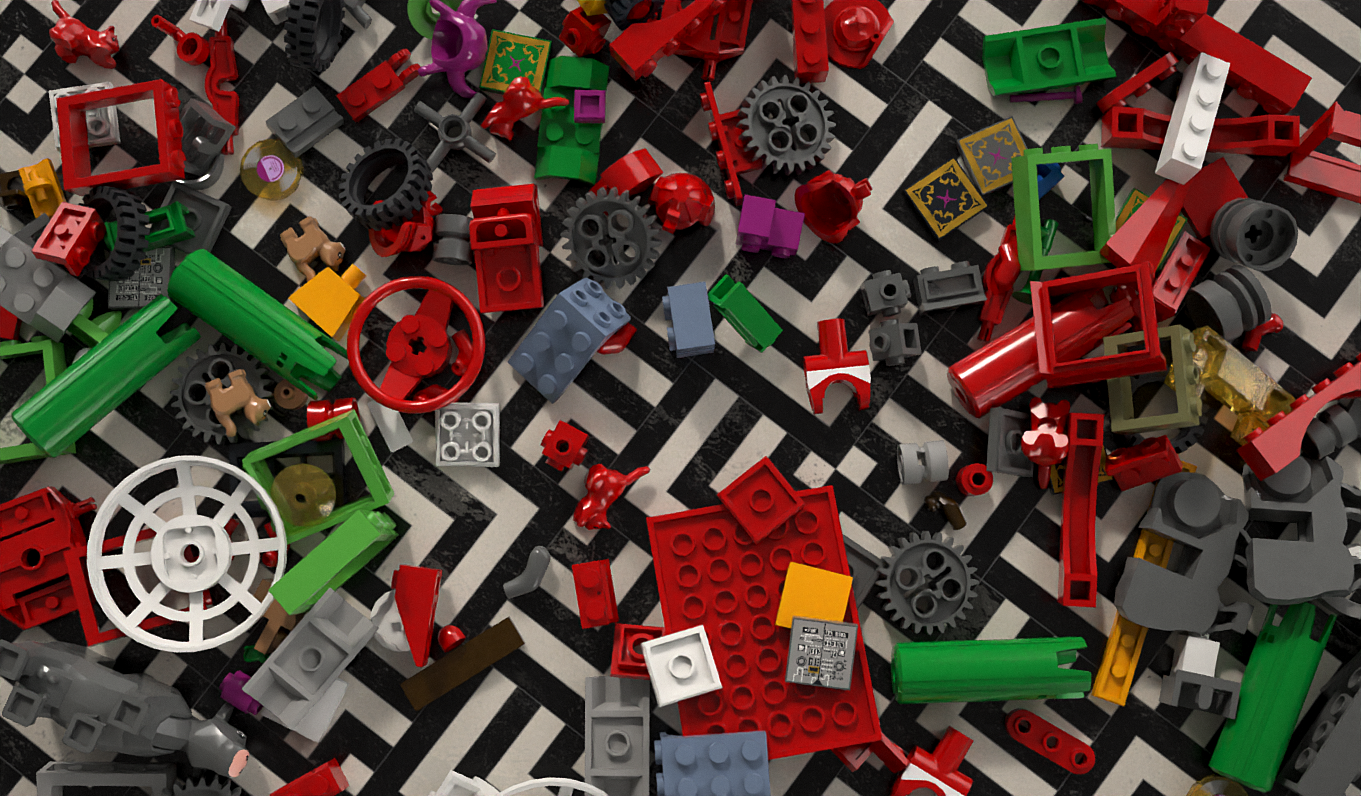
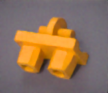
(42, 188)

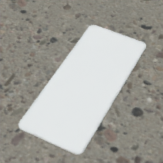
(391, 426)

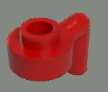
(191, 46)

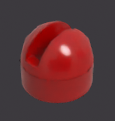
(450, 637)

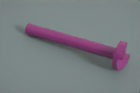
(1075, 94)

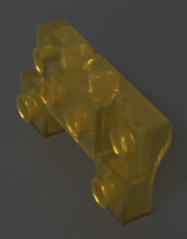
(1235, 383)

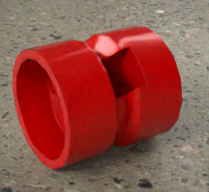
(323, 410)

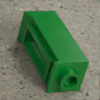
(175, 233)
(744, 313)

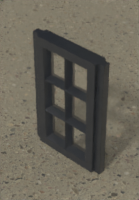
(310, 448)

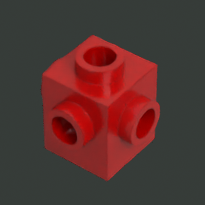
(584, 33)
(564, 434)

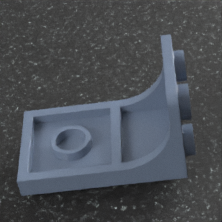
(567, 337)
(713, 764)

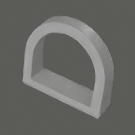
(59, 774)

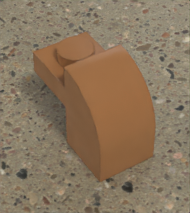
(278, 622)

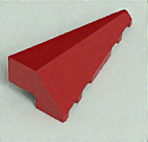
(1148, 229)

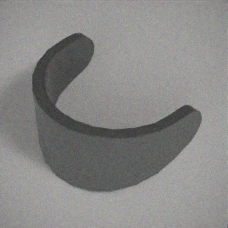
(208, 180)

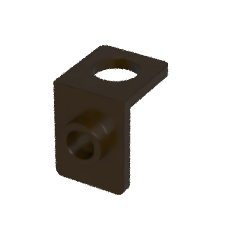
(14, 198)

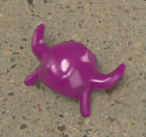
(457, 44)

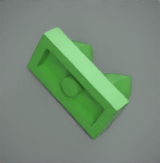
(97, 329)

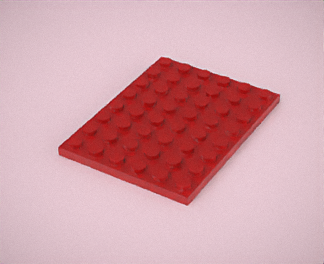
(734, 588)

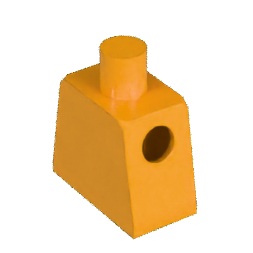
(331, 299)

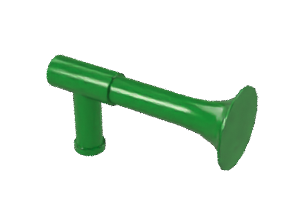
(1047, 236)

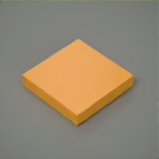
(813, 595)

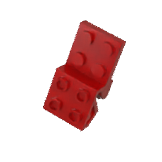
(506, 247)

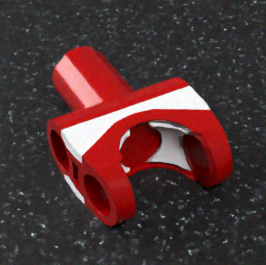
(836, 366)
(936, 770)

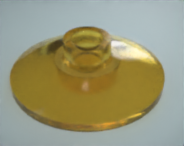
(311, 483)

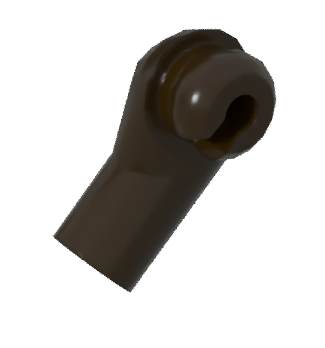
(948, 506)

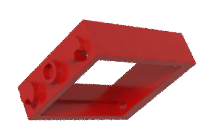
(75, 144)
(84, 600)

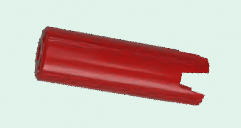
(1011, 361)

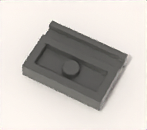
(304, 122)

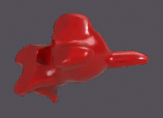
(77, 40)
(518, 102)
(1046, 441)
(603, 489)

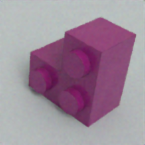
(768, 227)

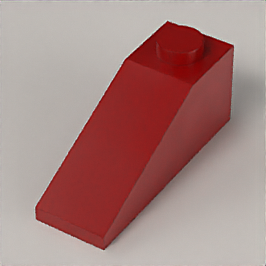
(417, 601)

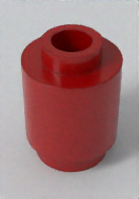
(966, 484)

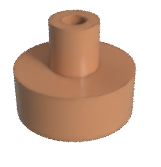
(293, 401)

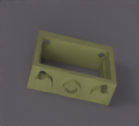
(1185, 379)

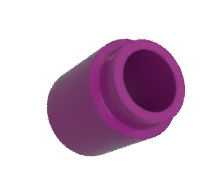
(233, 693)

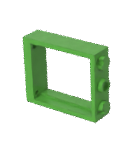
(1027, 205)
(54, 365)
(363, 455)
(334, 560)

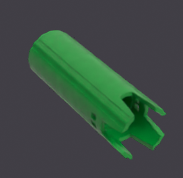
(255, 321)
(103, 378)
(987, 670)
(1271, 698)

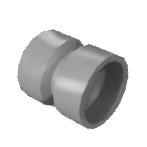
(933, 459)

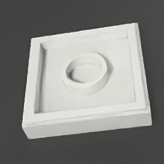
(681, 665)

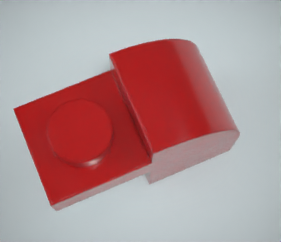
(631, 173)

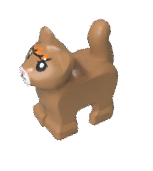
(311, 246)
(237, 396)

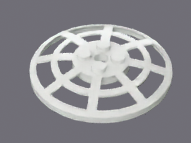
(168, 553)

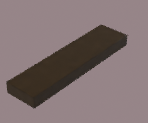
(462, 663)

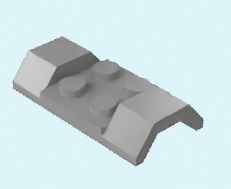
(38, 289)
(310, 658)
(617, 735)

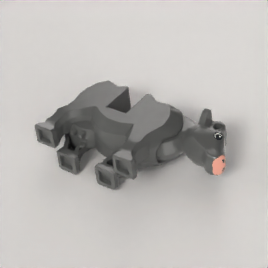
(113, 709)

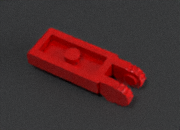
(378, 86)

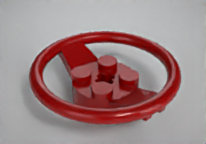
(427, 324)

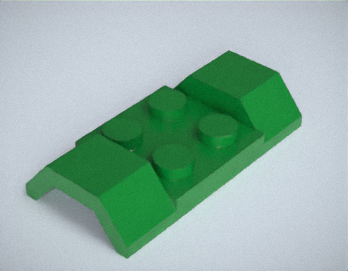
(1046, 58)
(568, 147)

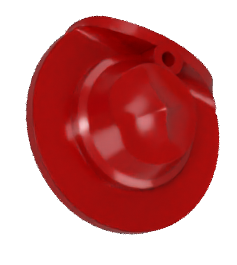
(855, 30)

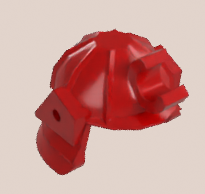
(682, 201)
(831, 204)
(411, 235)

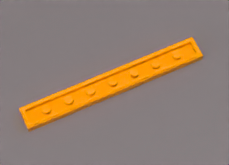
(1127, 637)

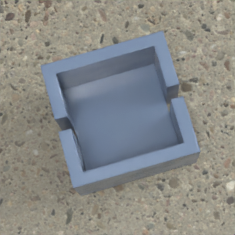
(691, 320)

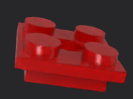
(625, 660)

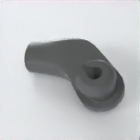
(532, 575)

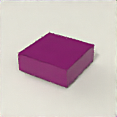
(589, 106)

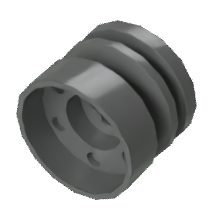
(1254, 234)
(1229, 303)

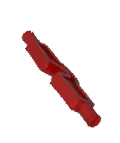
(222, 70)
(997, 300)

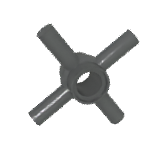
(464, 140)

